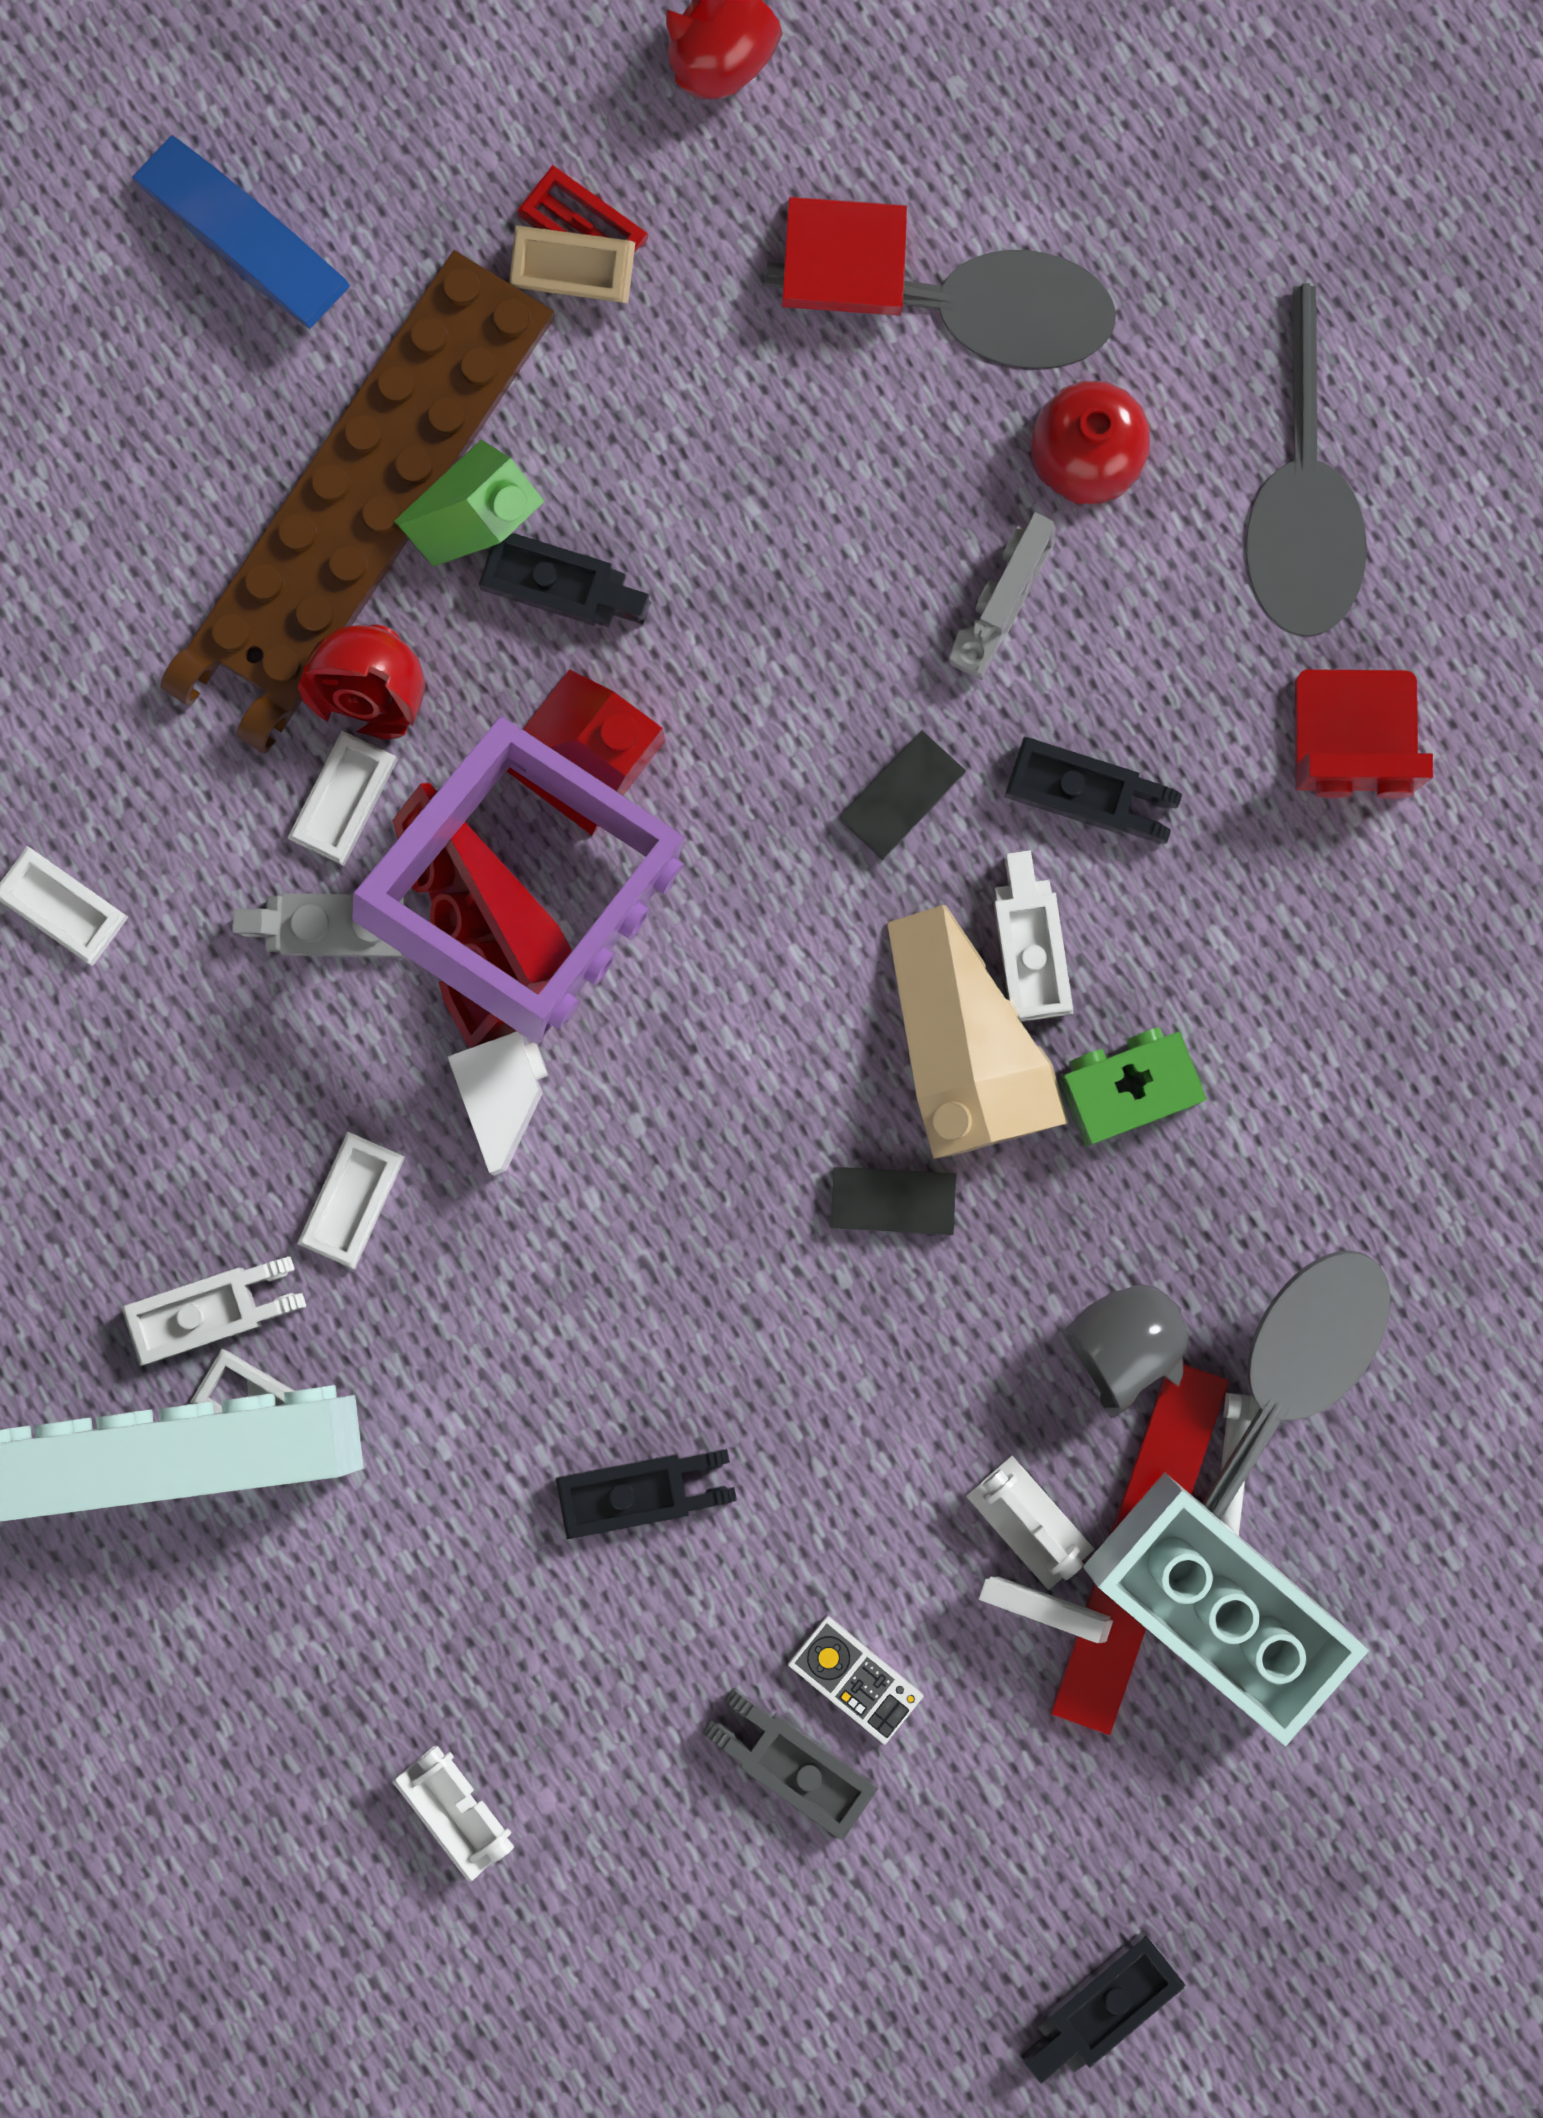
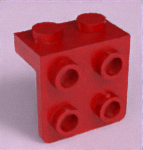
(1358, 733)

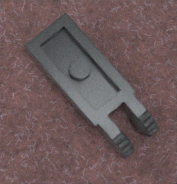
(796, 1767)

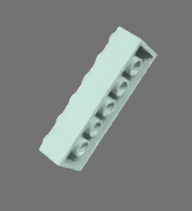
(179, 1456)

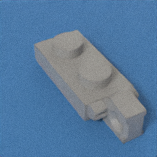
(1003, 599)
(311, 927)

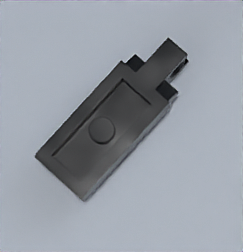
(561, 582)
(1103, 2009)

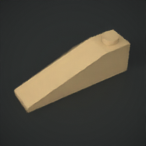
(968, 1051)

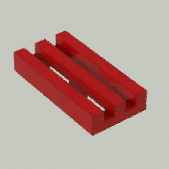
(540, 195)

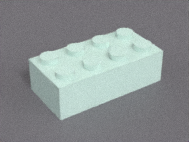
(1224, 1609)

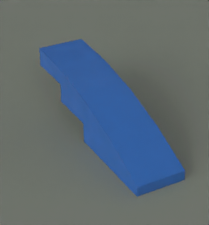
(241, 232)

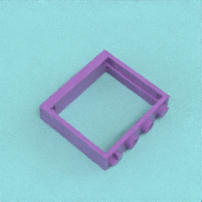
(506, 746)

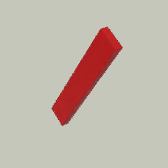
(1171, 1444)

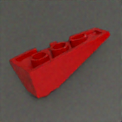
(488, 913)

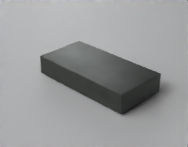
(902, 795)
(893, 1200)

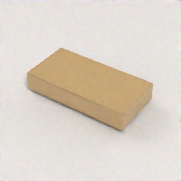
(572, 264)

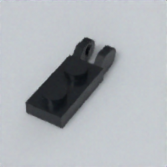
(1087, 790)
(637, 1493)

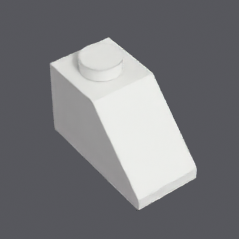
(499, 1093)

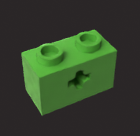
(1168, 1087)

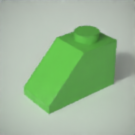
(470, 506)

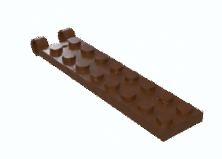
(338, 522)

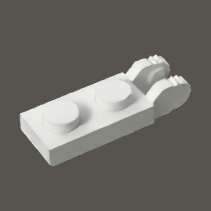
(205, 1311)

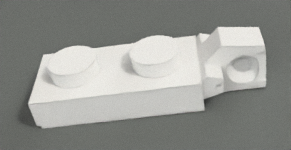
(1031, 943)

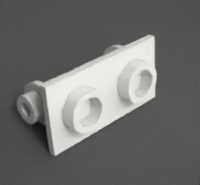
(1030, 1523)
(451, 1814)

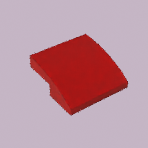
(845, 256)

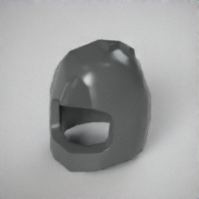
(1129, 1343)

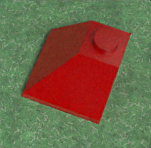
(595, 733)

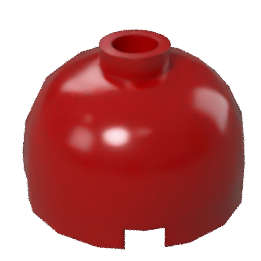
(1090, 442)
(357, 673)

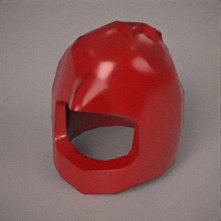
(720, 45)

